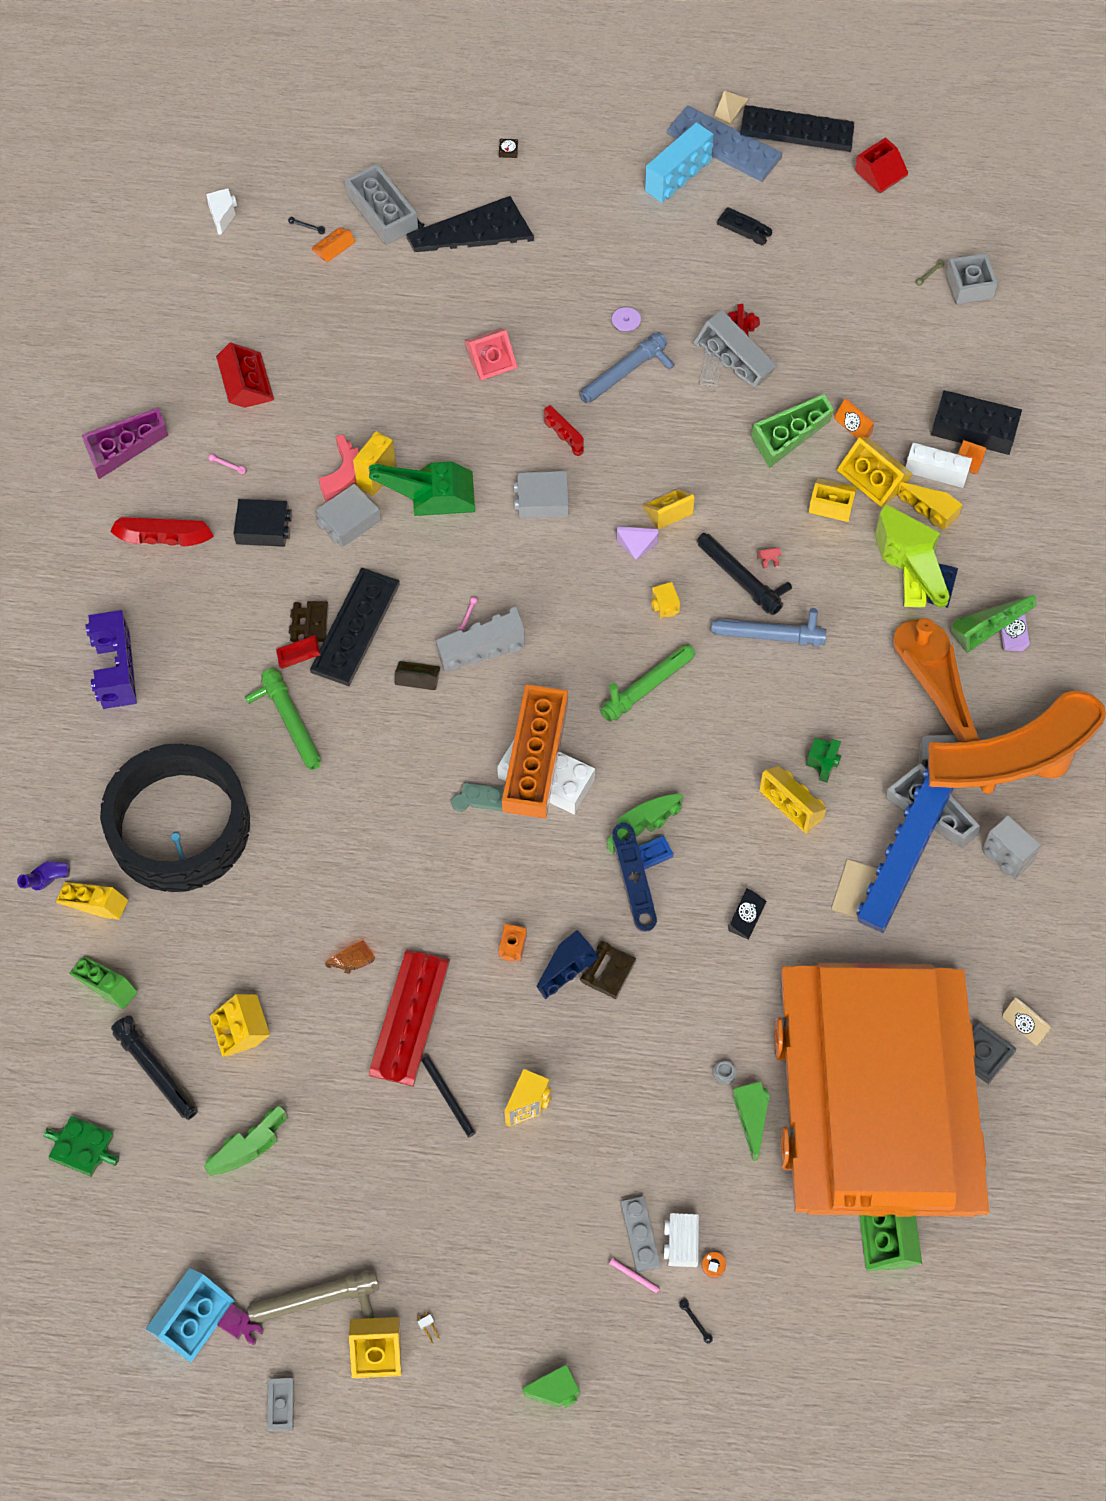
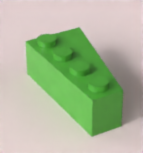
(787, 430)

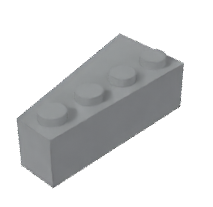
(482, 641)

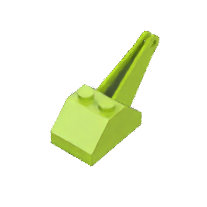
(912, 545)

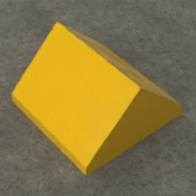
(670, 508)

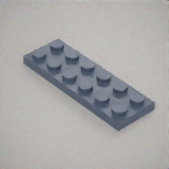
(729, 146)

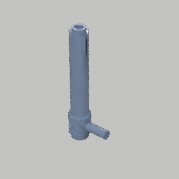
(645, 351)
(777, 632)

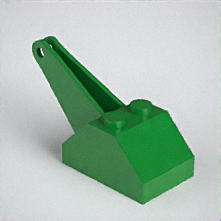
(434, 489)

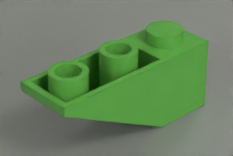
(104, 982)

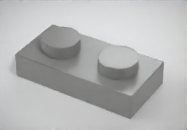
(280, 1404)

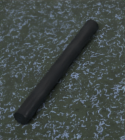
(448, 1096)

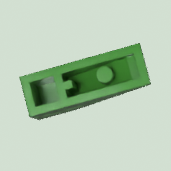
(752, 1107)

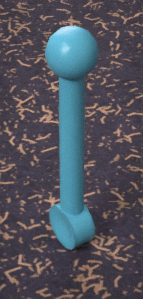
(176, 838)

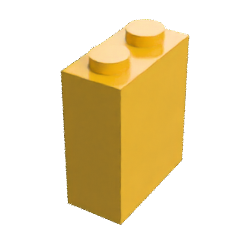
(376, 451)

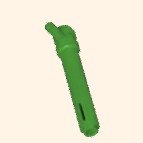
(278, 692)
(622, 701)

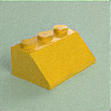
(874, 471)
(792, 798)

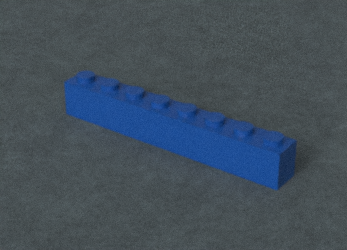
(903, 855)

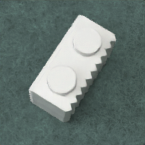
(683, 1240)

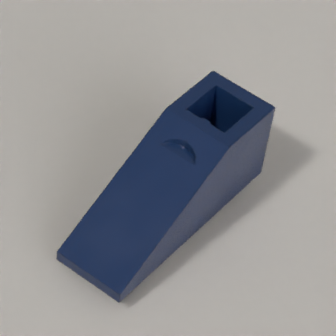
(568, 960)

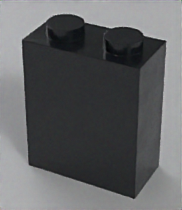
(262, 522)

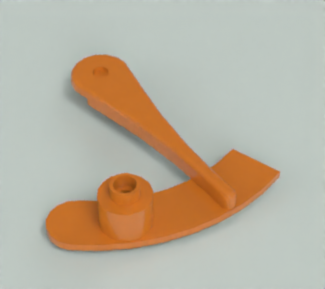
(1038, 748)

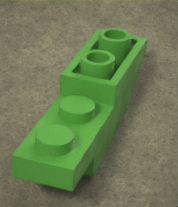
(649, 816)
(241, 1151)

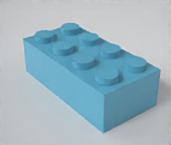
(679, 162)

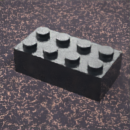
(976, 421)

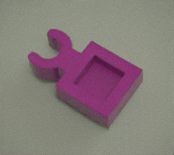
(237, 1323)

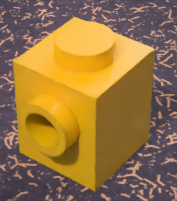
(665, 600)

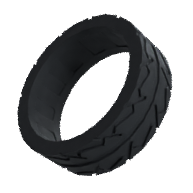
(155, 765)

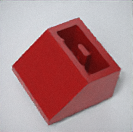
(881, 165)

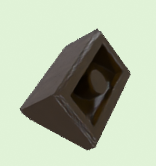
(417, 675)

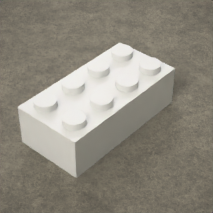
(570, 781)

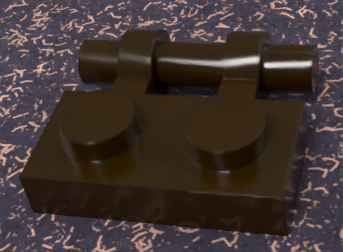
(315, 623)

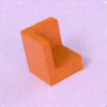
(975, 452)

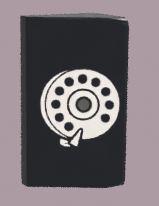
(747, 914)

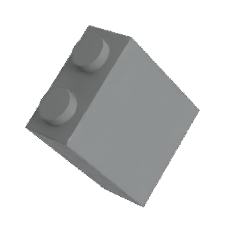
(541, 494)
(347, 515)

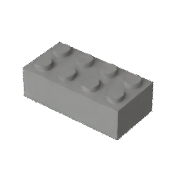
(381, 204)

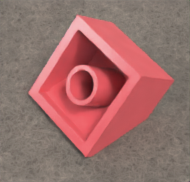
(491, 353)

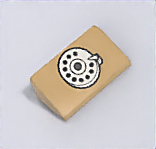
(1026, 1021)

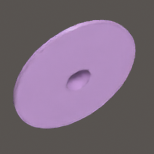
(626, 319)

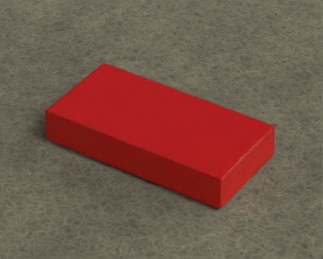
(298, 652)

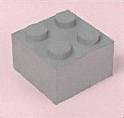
(971, 278)
(1011, 847)

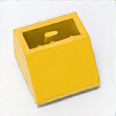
(832, 499)
(239, 1024)

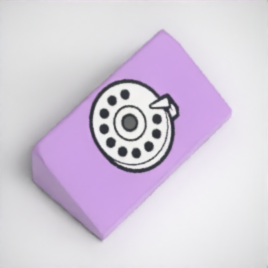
(1015, 635)

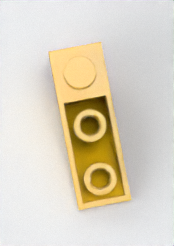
(933, 504)
(93, 899)

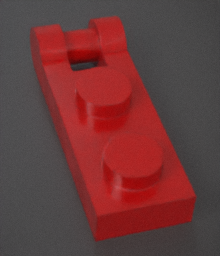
(564, 430)

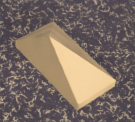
(730, 107)

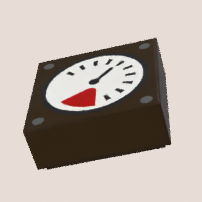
(508, 148)

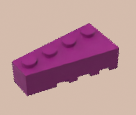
(123, 440)

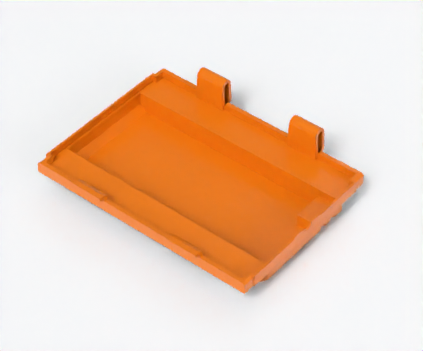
(881, 1091)

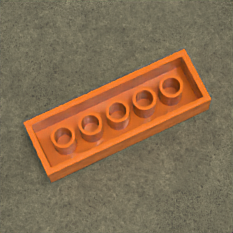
(535, 751)

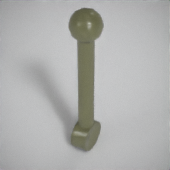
(940, 263)

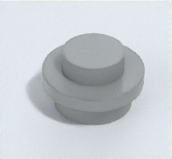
(724, 1072)

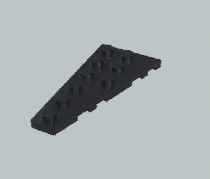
(478, 227)

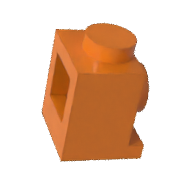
(514, 934)

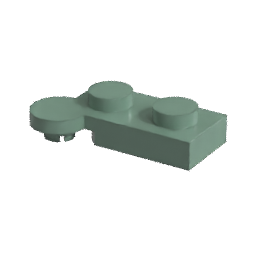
(478, 797)

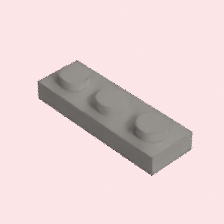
(640, 1234)

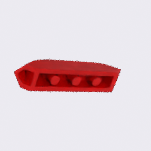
(161, 531)

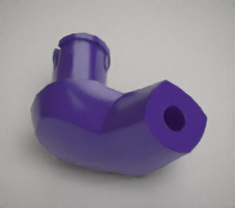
(44, 875)

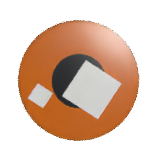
(713, 1264)

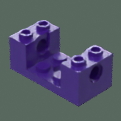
(116, 684)

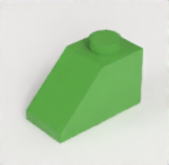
(554, 1389)

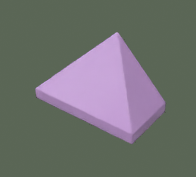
(637, 540)

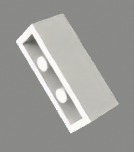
(938, 465)

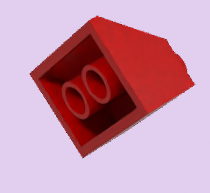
(244, 376)

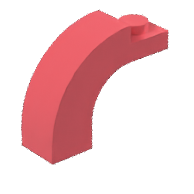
(345, 476)

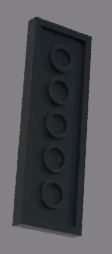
(797, 128)
(355, 626)

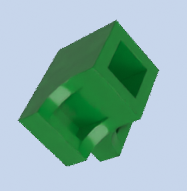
(824, 757)

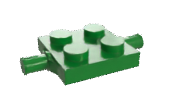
(81, 1146)

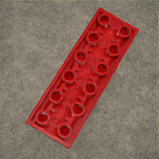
(409, 1018)

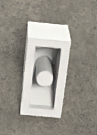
(221, 208)

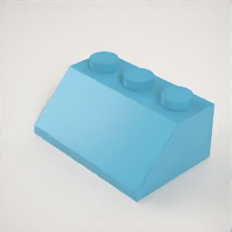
(190, 1314)

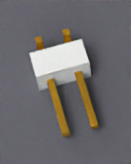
(426, 1321)

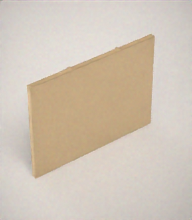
(853, 887)

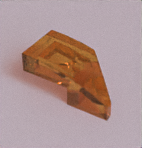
(352, 958)

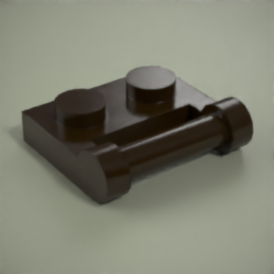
(613, 975)

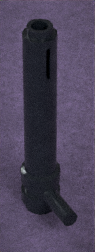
(761, 594)
(133, 1042)

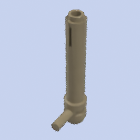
(351, 1286)

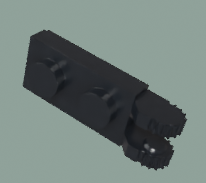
(745, 226)

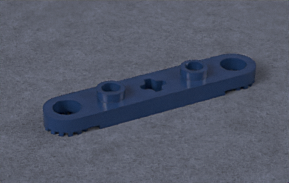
(637, 893)

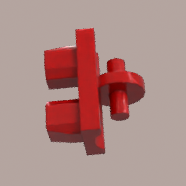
(744, 322)

